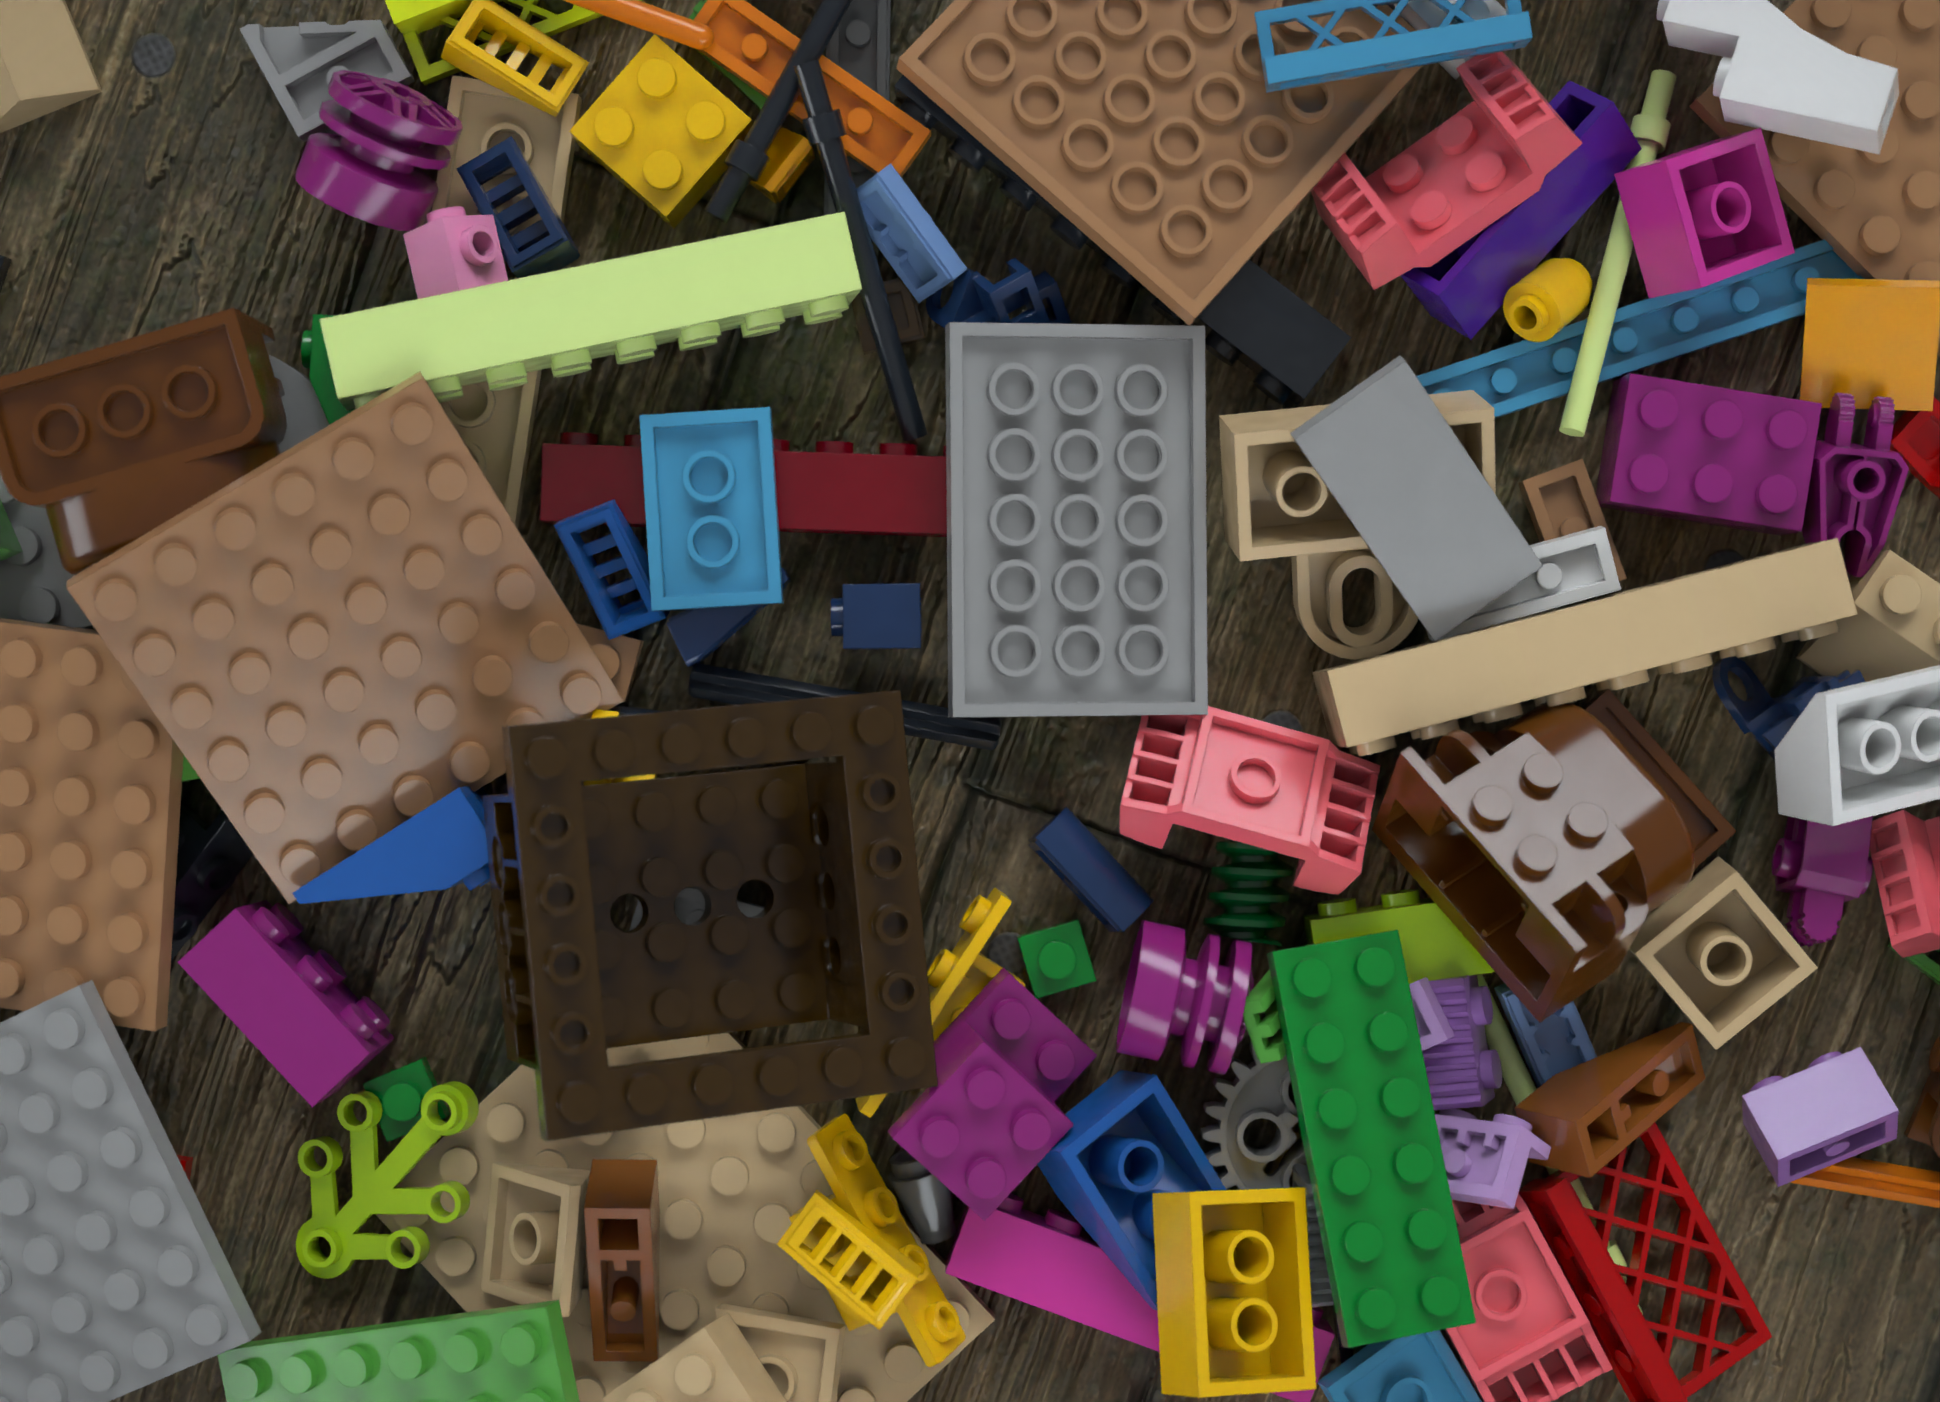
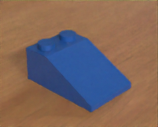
(423, 854)
(1112, 1160)

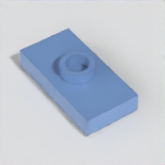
(907, 235)
(1549, 1045)

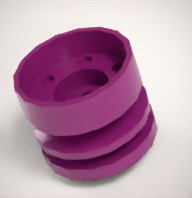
(376, 156)
(1184, 997)

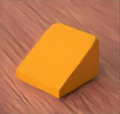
(789, 159)

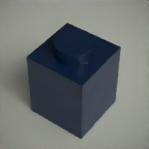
(878, 616)

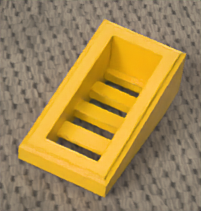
(508, 27)
(884, 1256)

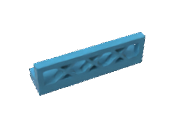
(1382, 52)

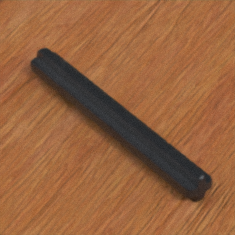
(919, 718)

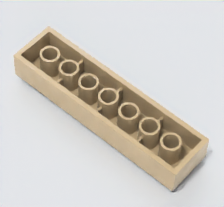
(1594, 641)

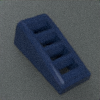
(540, 246)
(704, 630)

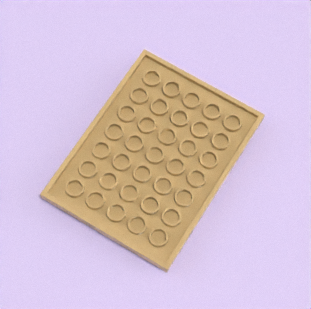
(722, 1212)

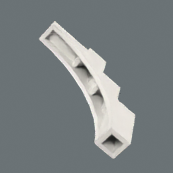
(1784, 76)

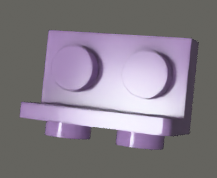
(1487, 1157)

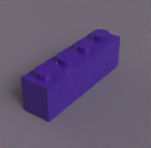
(1475, 277)

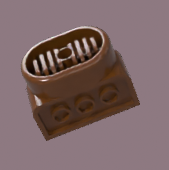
(139, 430)
(1539, 847)

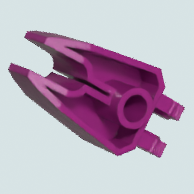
(1854, 484)
(1821, 871)

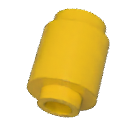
(1547, 299)

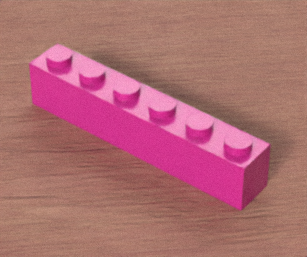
(1068, 1274)

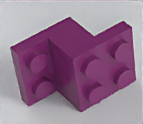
(994, 1095)

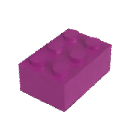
(1708, 454)
(288, 999)

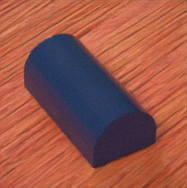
(1090, 871)

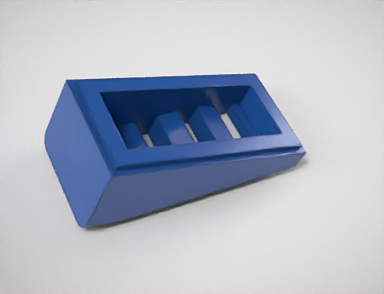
(612, 615)

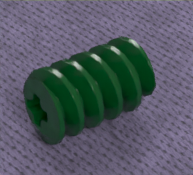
(1248, 893)

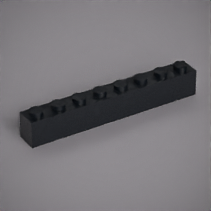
(1246, 322)

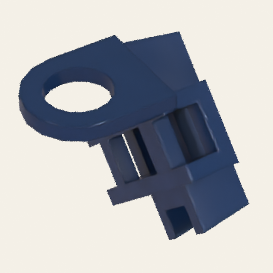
(980, 301)
(1769, 717)

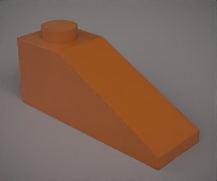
(1612, 1099)
(623, 1259)

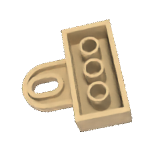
(1284, 509)

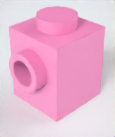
(454, 252)

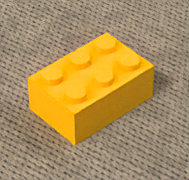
(1233, 1292)

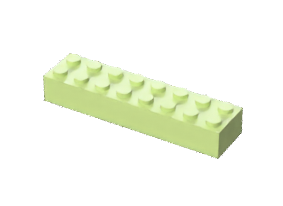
(597, 312)

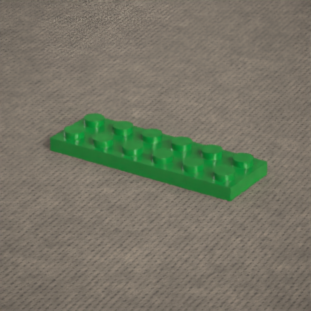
(1370, 1139)

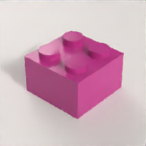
(1704, 213)

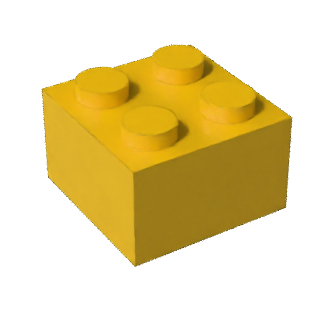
(662, 131)

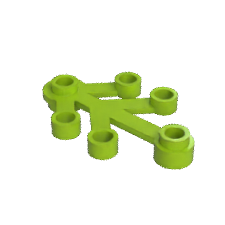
(376, 1185)

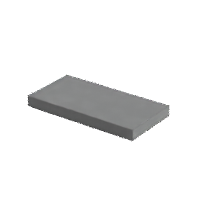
(1416, 498)

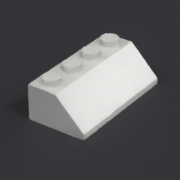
(1863, 750)

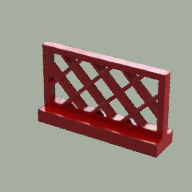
(1612, 1304)

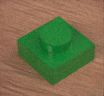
(1056, 958)
(402, 1095)

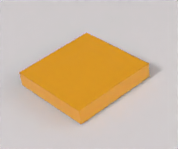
(1871, 341)

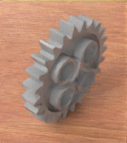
(1253, 1094)

